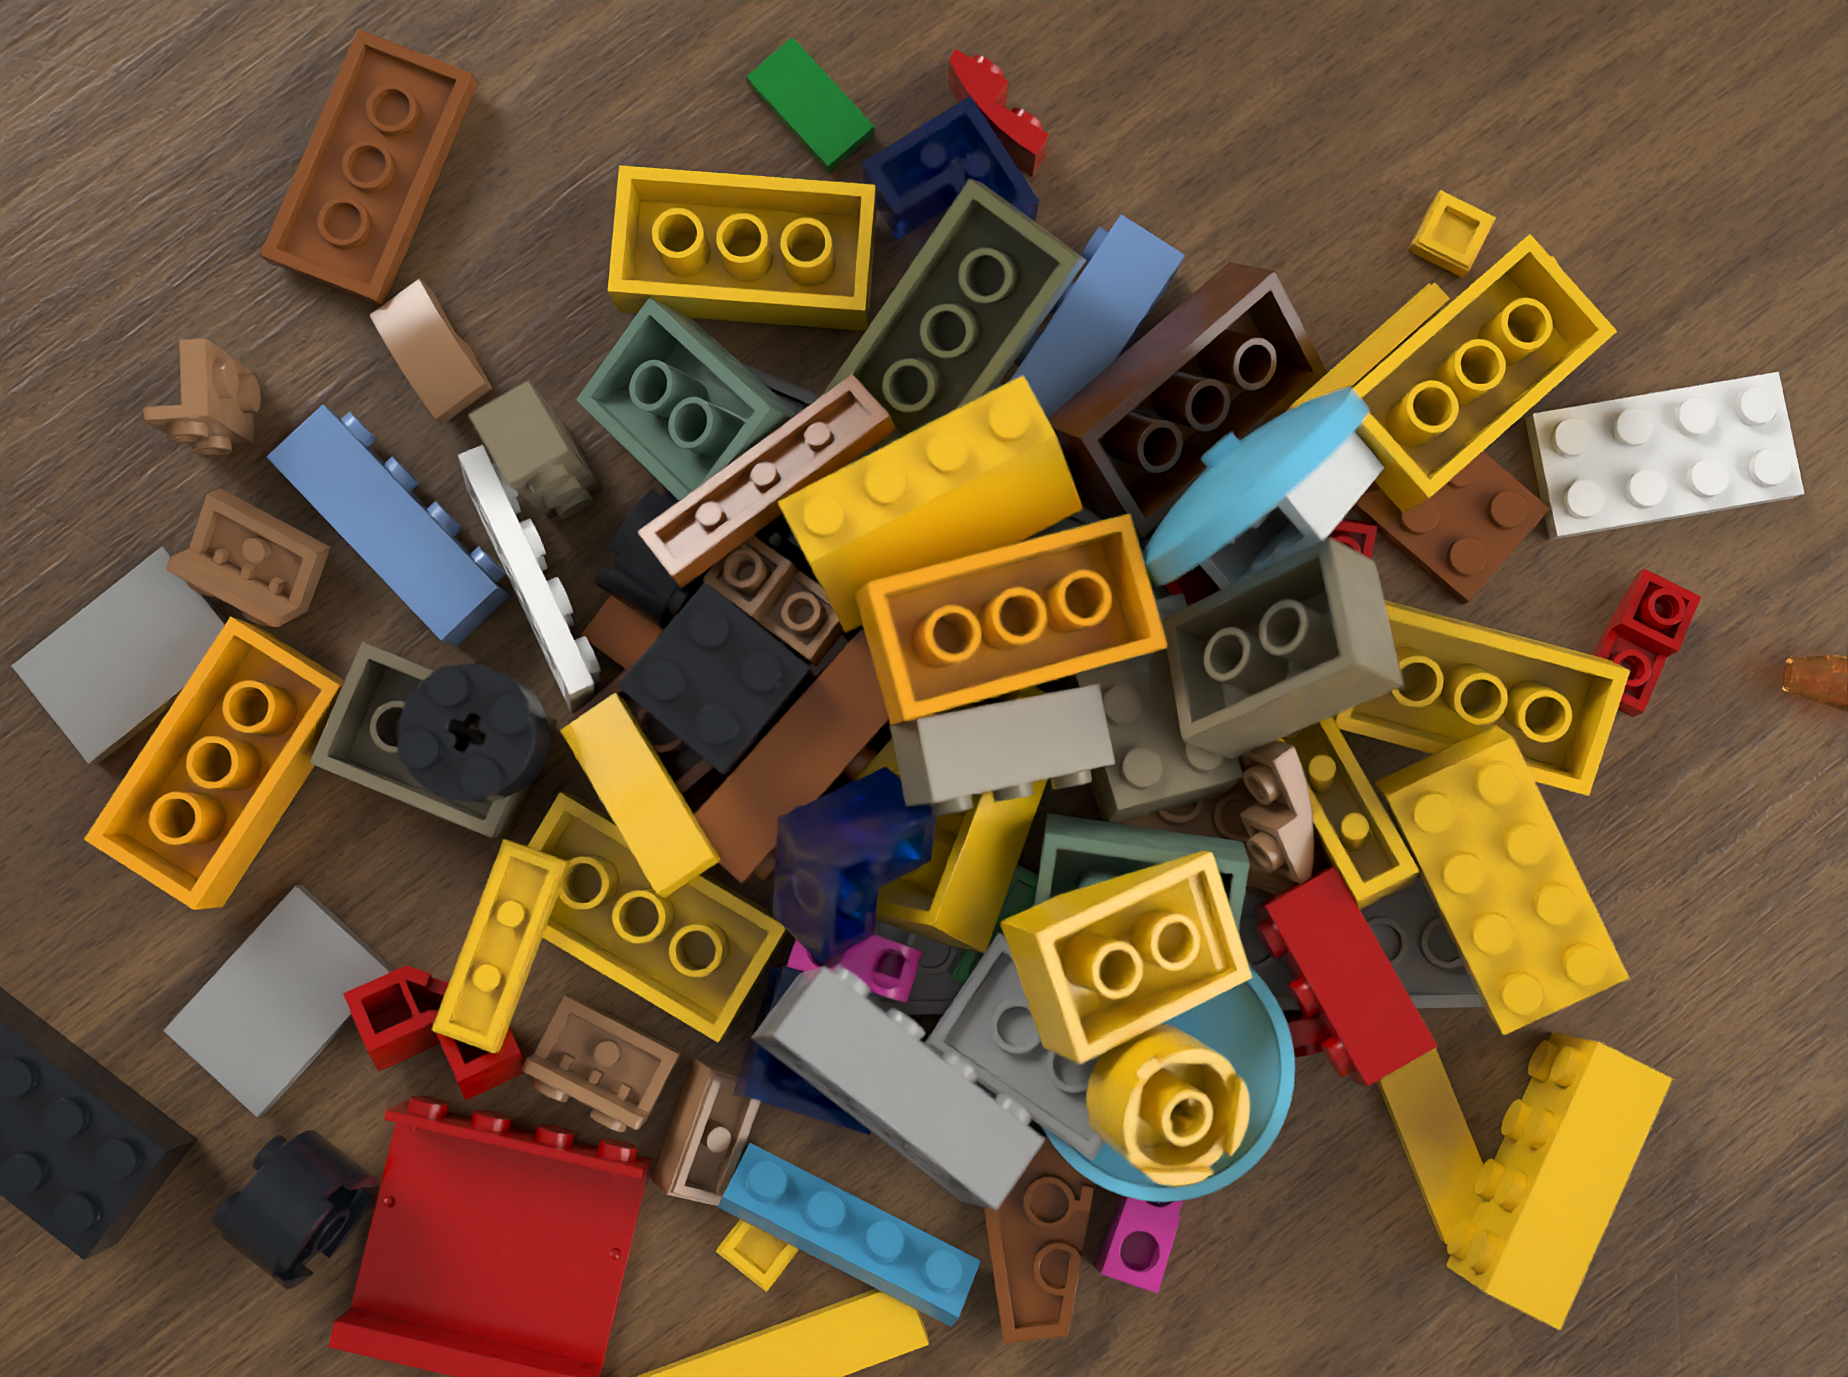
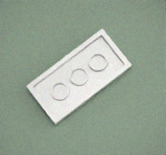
(1664, 455)
(523, 561)

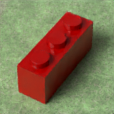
(1343, 978)

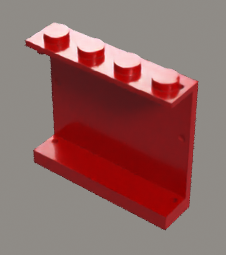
(494, 1247)

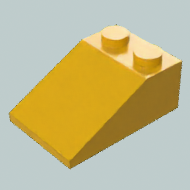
(1125, 954)

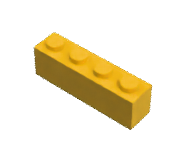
(1349, 817)

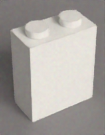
(1300, 517)

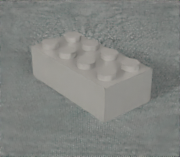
(899, 1086)

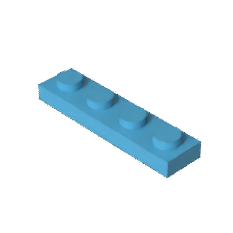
(850, 1234)

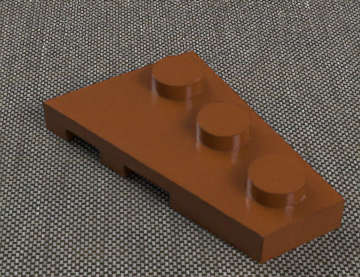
(1039, 1246)

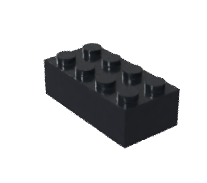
(75, 1138)

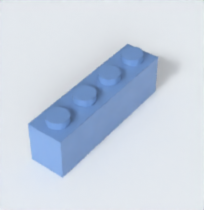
(1098, 312)
(389, 525)

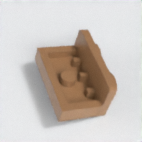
(215, 401)
(251, 561)
(601, 1064)

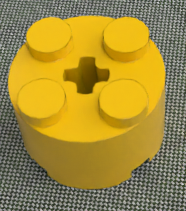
(1167, 1104)

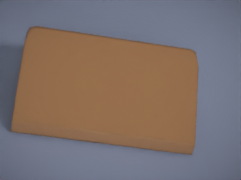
(704, 1136)

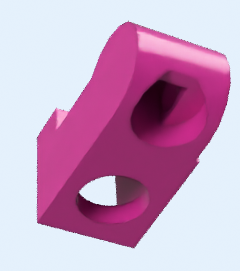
(878, 961)
(1139, 1242)

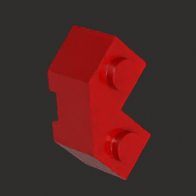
(397, 1023)

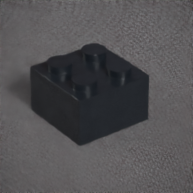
(716, 679)

